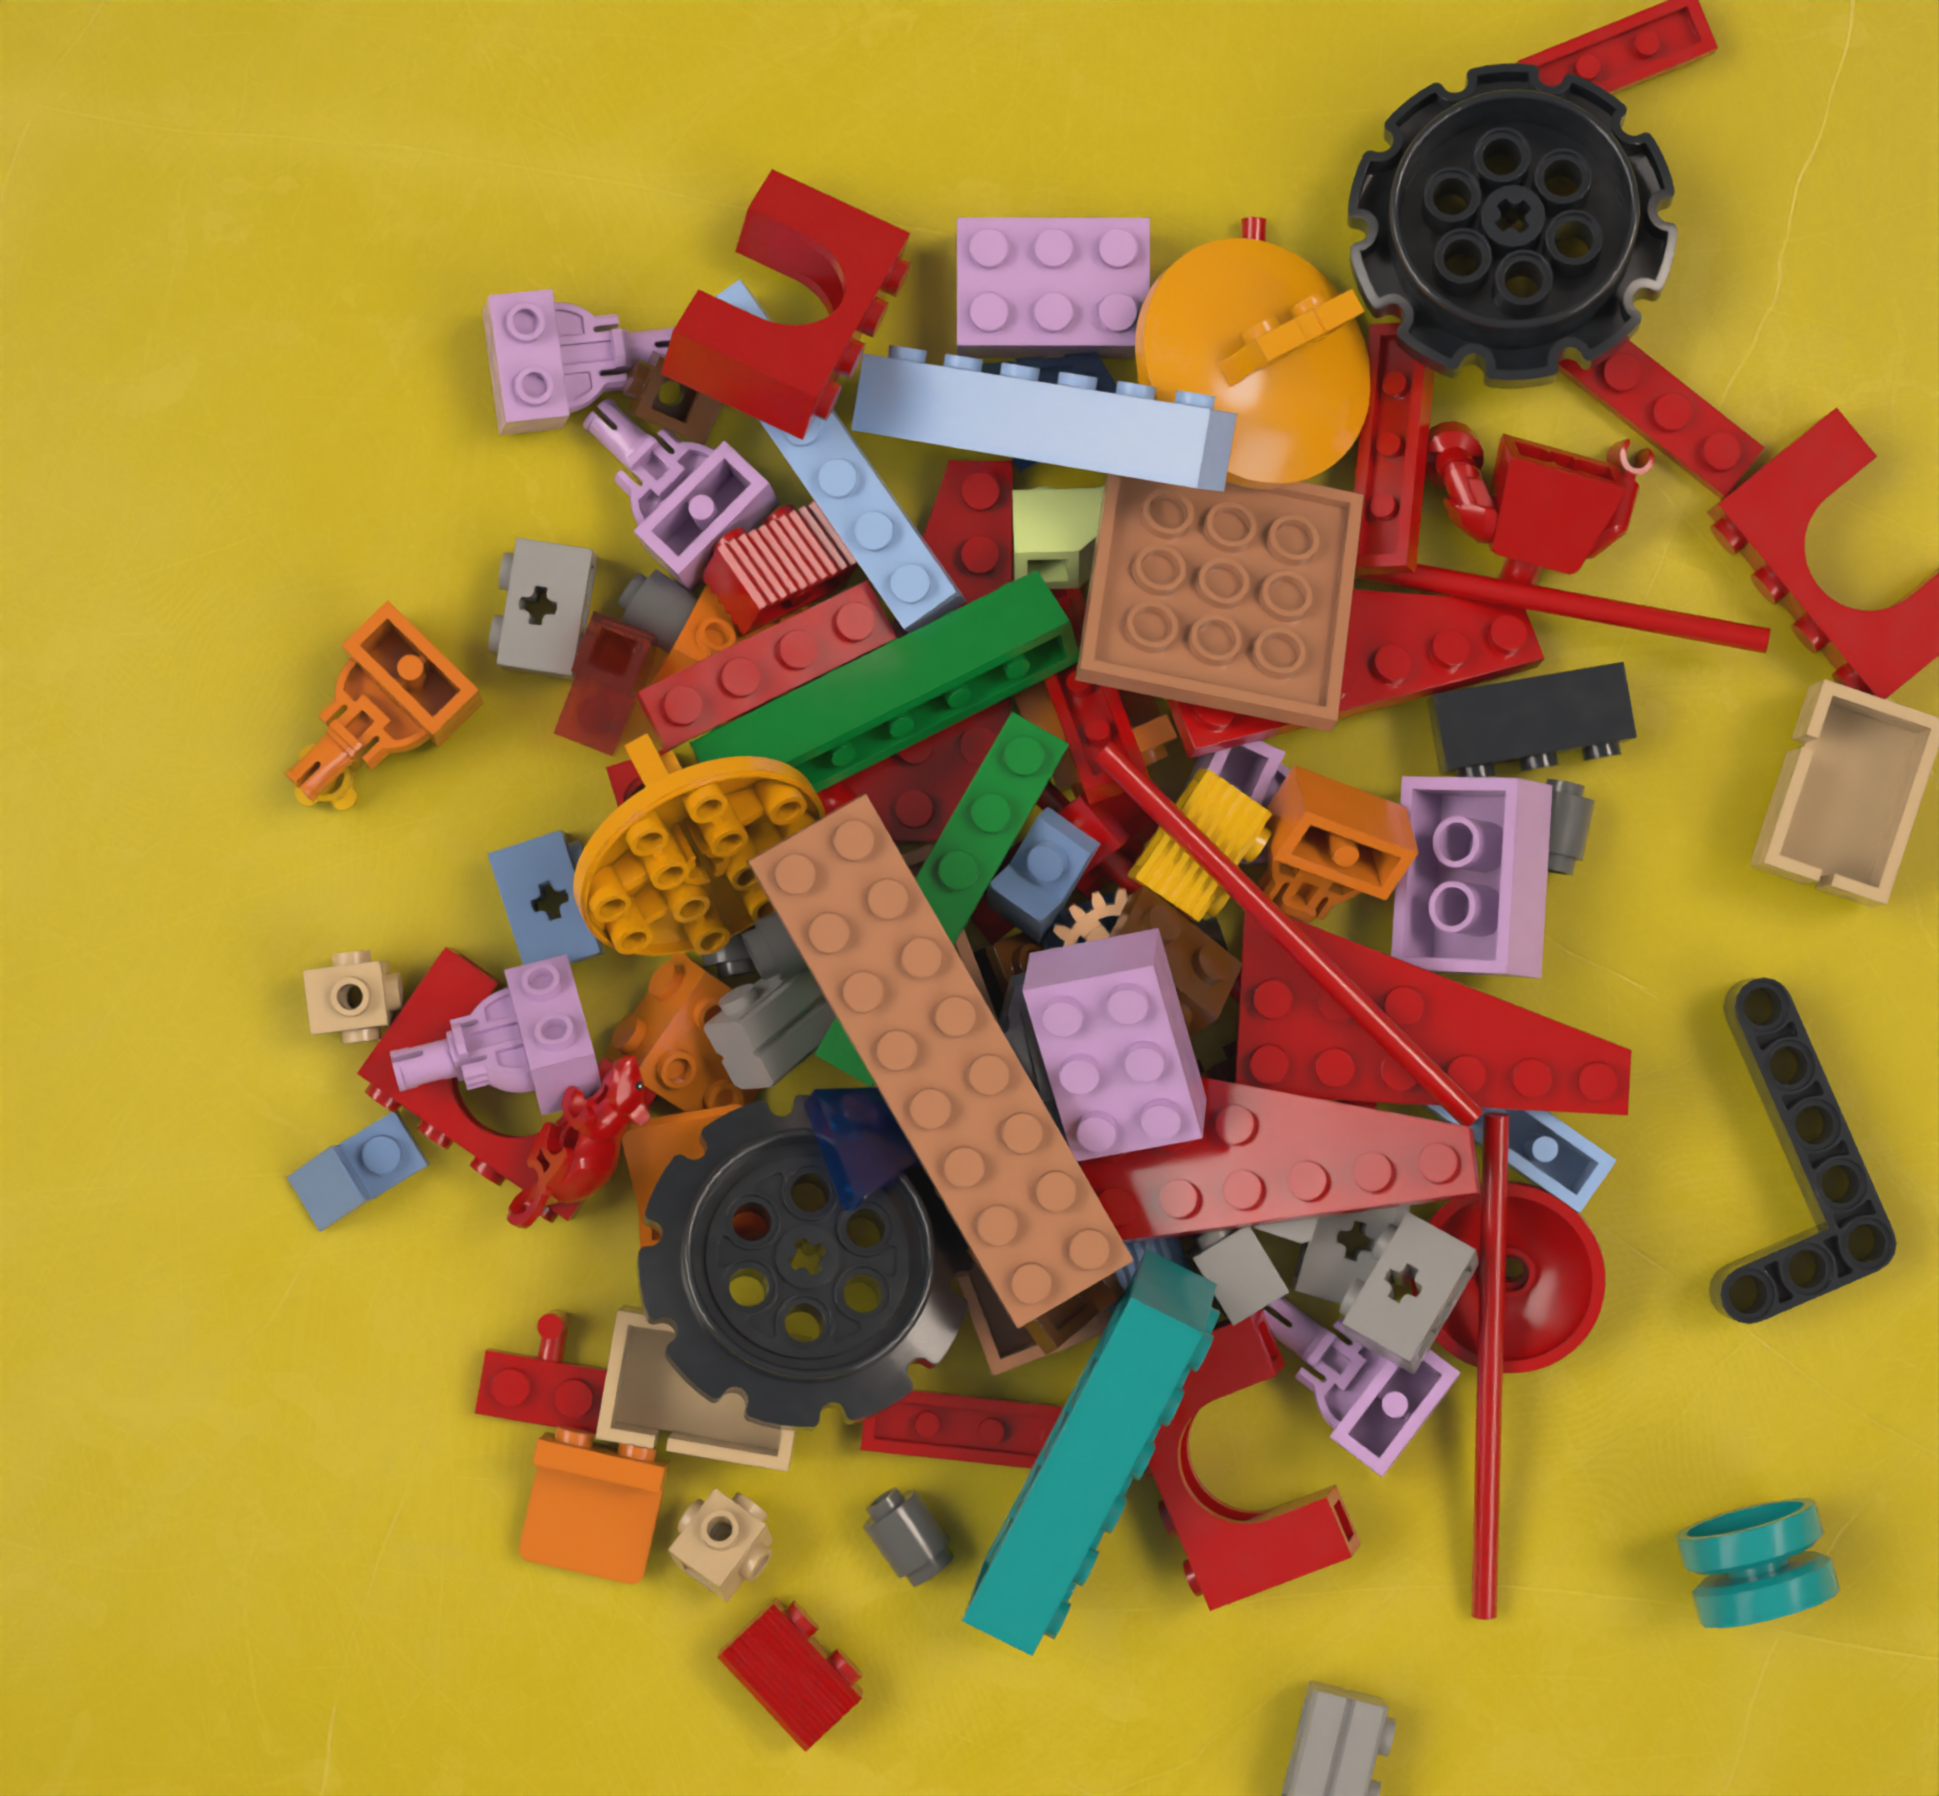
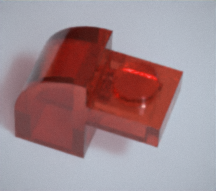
(609, 672)

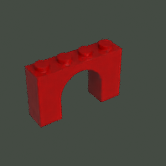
(787, 370)
(1768, 526)
(448, 992)
(1228, 1547)

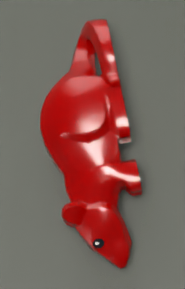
(584, 1149)

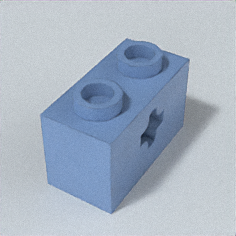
(521, 877)

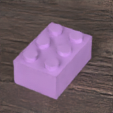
(1050, 286)
(1479, 876)
(1115, 1045)

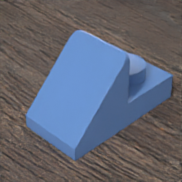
(1041, 874)
(358, 1170)

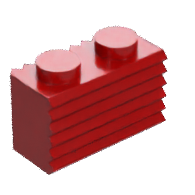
(778, 567)
(793, 1671)

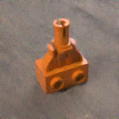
(387, 693)
(1332, 845)

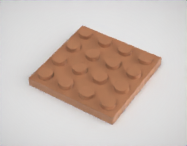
(1223, 596)

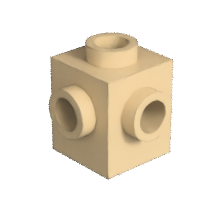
(330, 992)
(722, 1542)

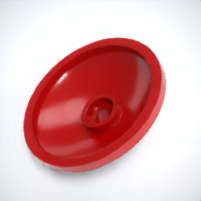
(1554, 1297)

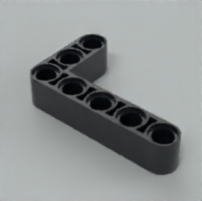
(1808, 1162)

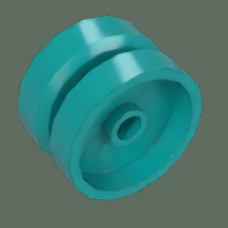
(1758, 1563)

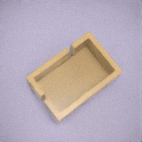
(1848, 793)
(649, 1396)

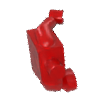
(1542, 501)

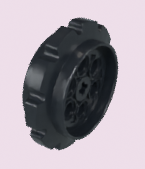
(1549, 132)
(745, 1350)

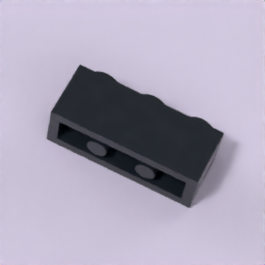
(1532, 720)

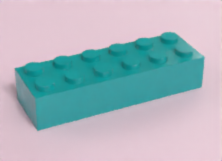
(1094, 1454)

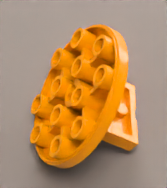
(1269, 345)
(673, 857)

